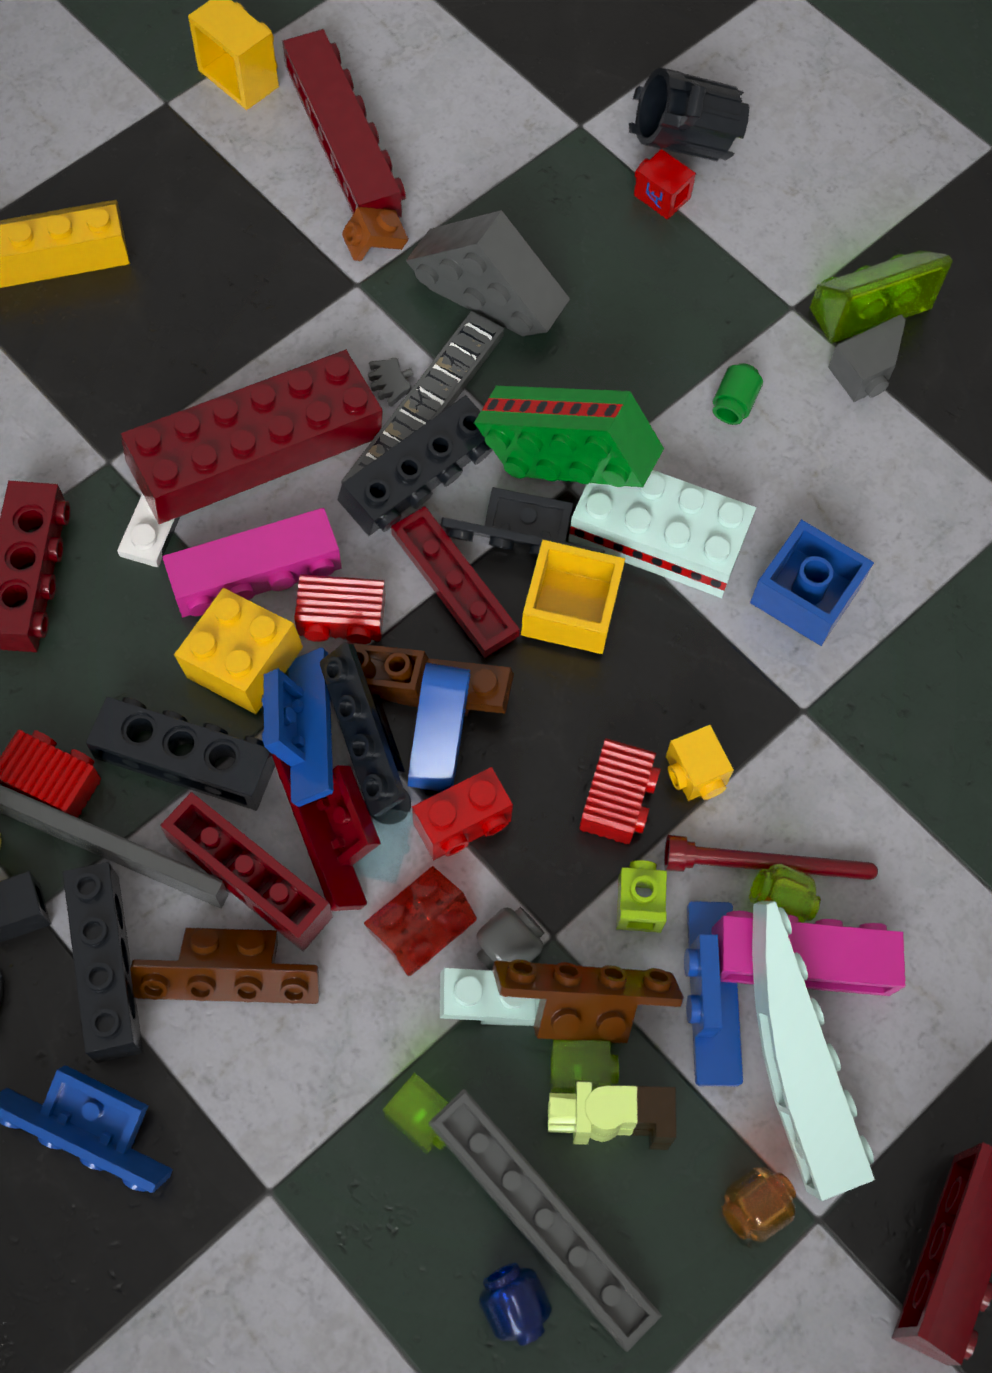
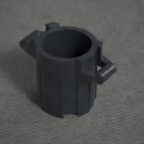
(689, 115)

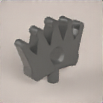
(389, 380)

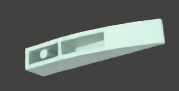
(802, 1065)

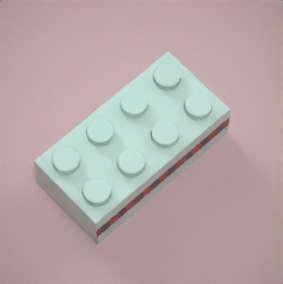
(665, 529)

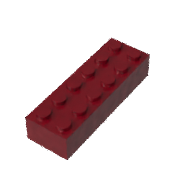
(251, 436)

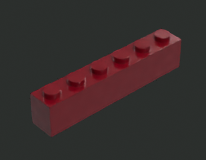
(341, 123)

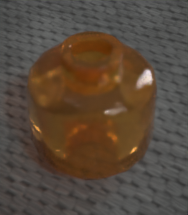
(759, 1204)

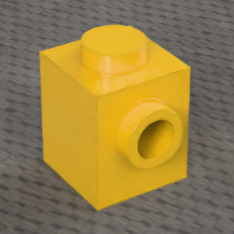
(698, 764)

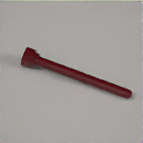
(684, 854)

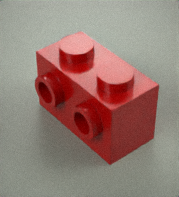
(462, 814)

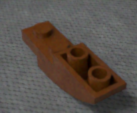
(399, 672)

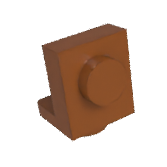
(373, 229)

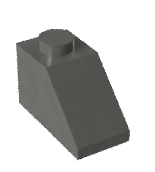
(868, 359)

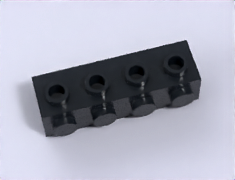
(414, 468)

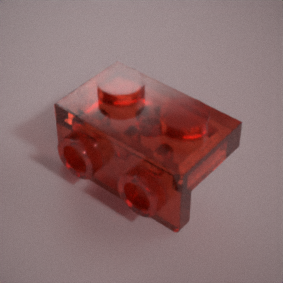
(421, 920)

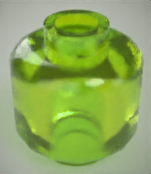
(790, 890)

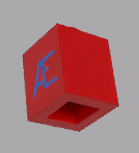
(664, 183)

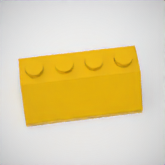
(61, 243)

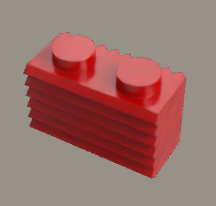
(340, 608)
(47, 773)
(618, 792)

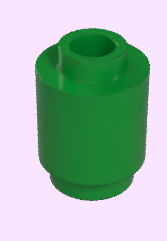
(737, 393)

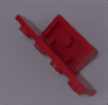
(335, 835)

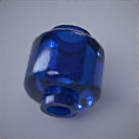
(515, 1304)

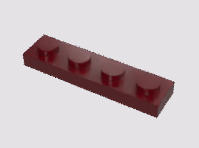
(455, 581)

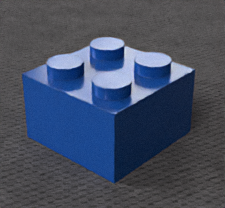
(811, 582)

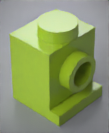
(639, 912)

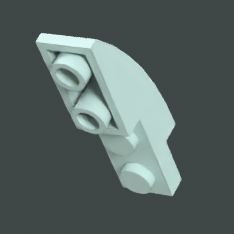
(475, 996)

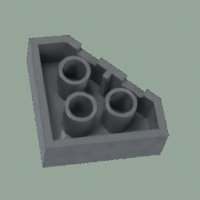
(490, 272)

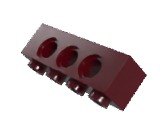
(24, 508)
(247, 871)

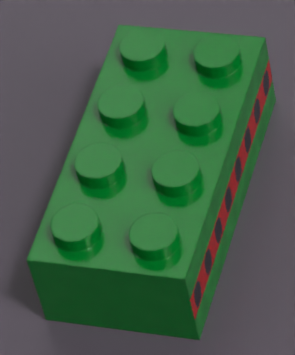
(570, 435)

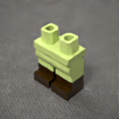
(615, 1112)

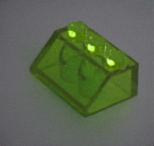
(879, 293)

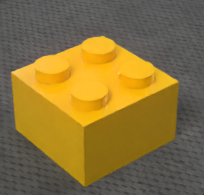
(234, 51)
(572, 596)
(236, 647)

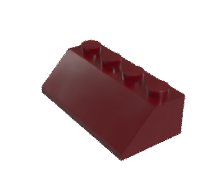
(953, 1265)

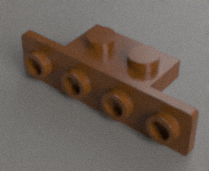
(226, 967)
(586, 999)

